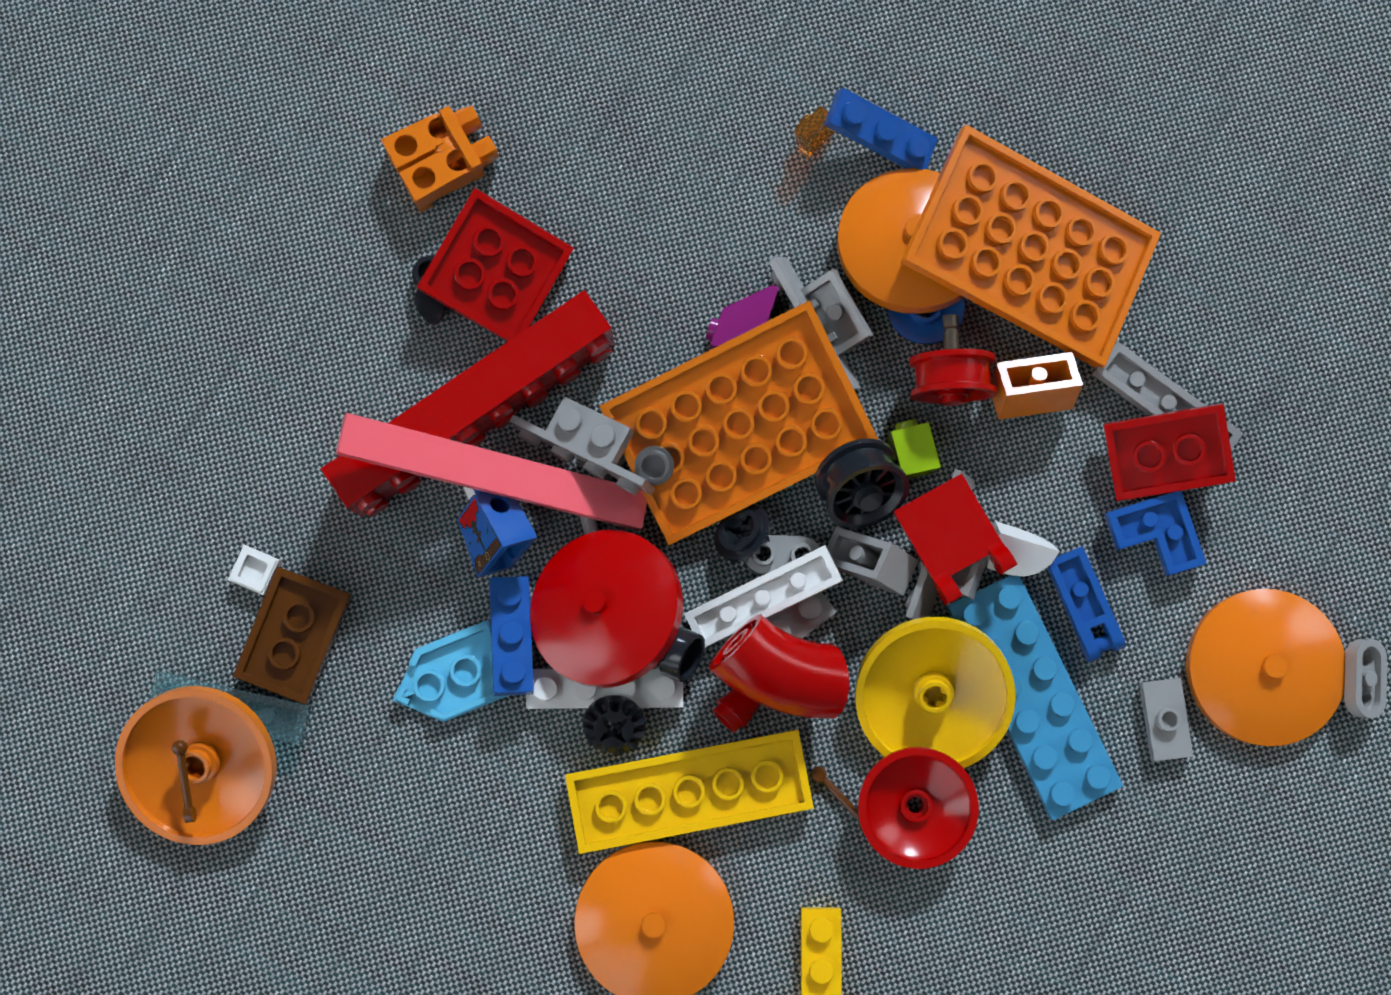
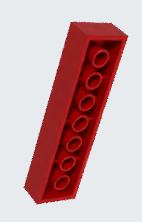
(484, 397)

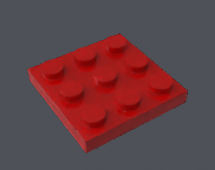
(495, 267)

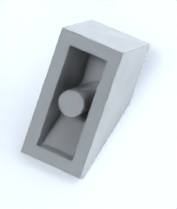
(872, 560)

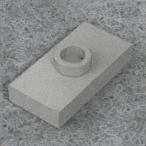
(1166, 719)

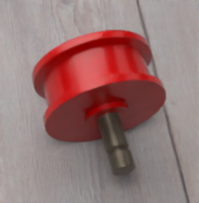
(952, 374)

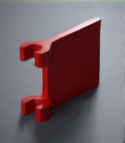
(951, 534)

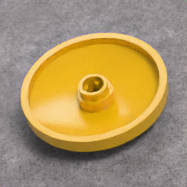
(935, 689)

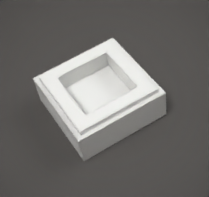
(254, 570)

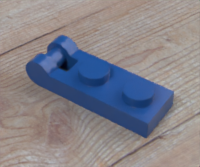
(1085, 603)

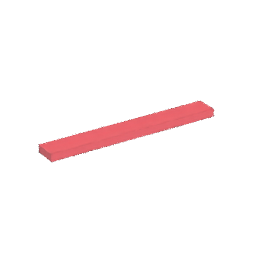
(489, 471)

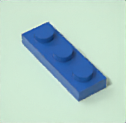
(880, 130)
(511, 636)

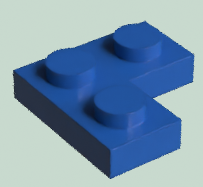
(1166, 523)

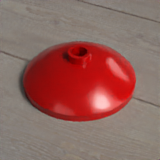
(940, 825)

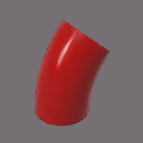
(783, 670)

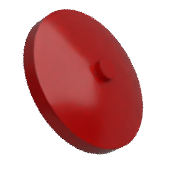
(606, 608)

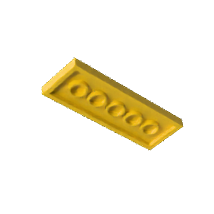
(688, 791)

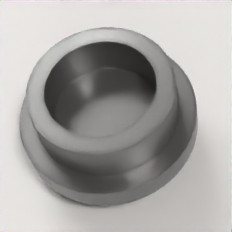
(654, 465)

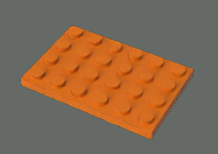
(1031, 247)
(742, 420)

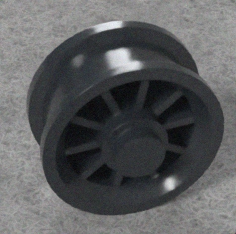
(861, 483)

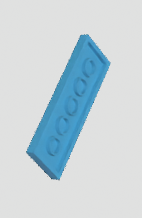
(1049, 718)

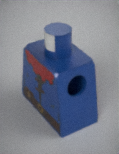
(494, 531)

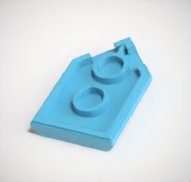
(450, 675)

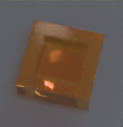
(812, 133)

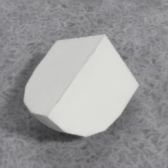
(1028, 549)

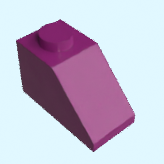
(742, 316)

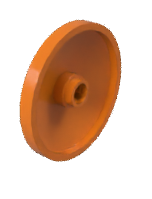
(875, 236)
(1266, 667)
(226, 760)
(654, 921)

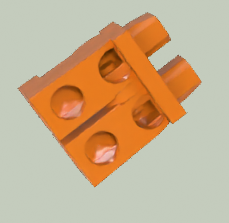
(437, 156)

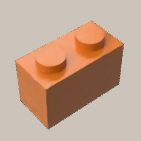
(1036, 385)

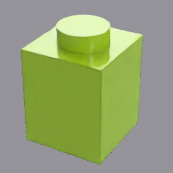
(914, 448)

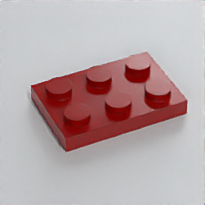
(1169, 452)

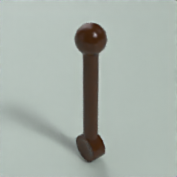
(819, 775)
(189, 812)

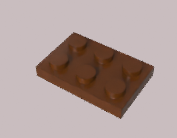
(292, 635)

